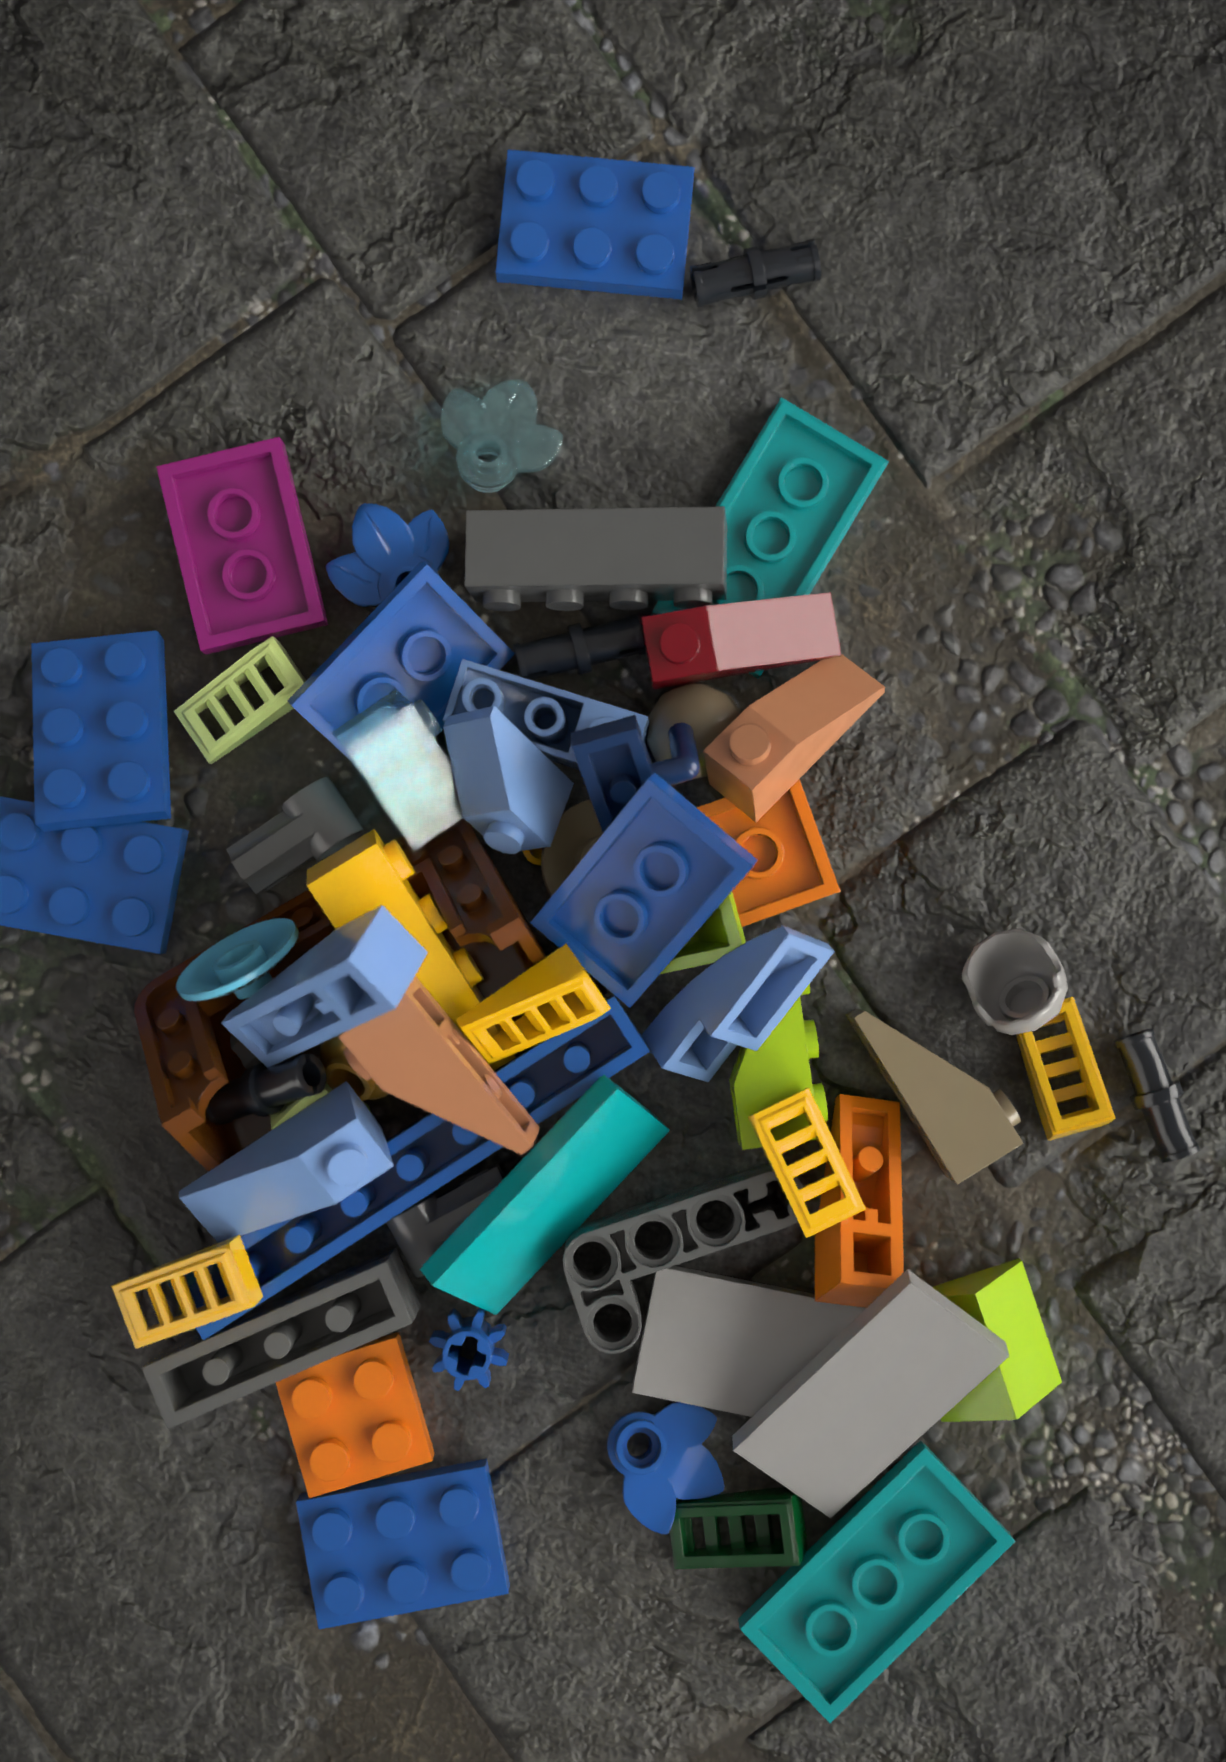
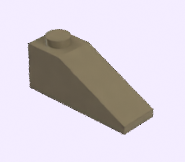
(951, 1111)

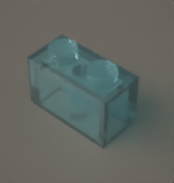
(403, 766)

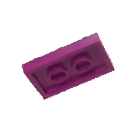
(242, 545)

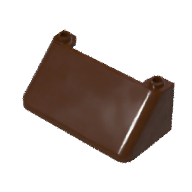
(192, 1051)

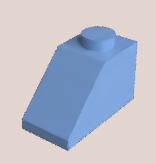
(504, 781)

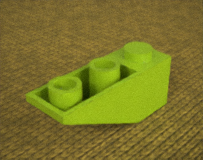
(774, 1074)

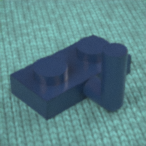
(618, 764)

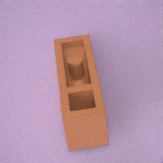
(787, 733)
(432, 1065)

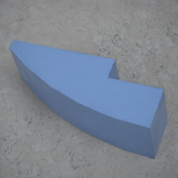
(735, 1002)

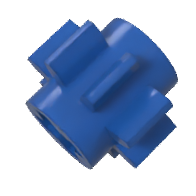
(486, 1352)

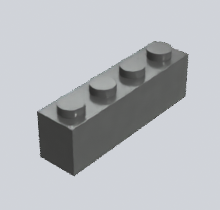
(596, 556)
(282, 1338)

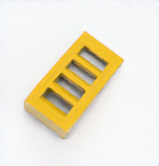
(551, 994)
(1092, 1085)
(782, 1112)
(237, 1275)

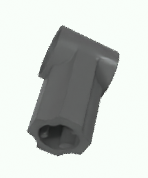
(308, 828)
(434, 1218)

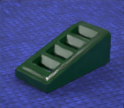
(740, 1553)

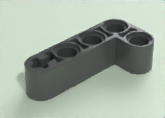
(687, 1242)

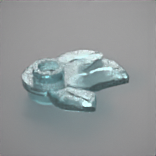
(498, 426)

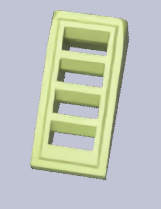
(247, 668)

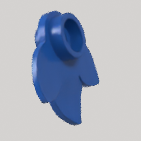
(386, 553)
(672, 1465)

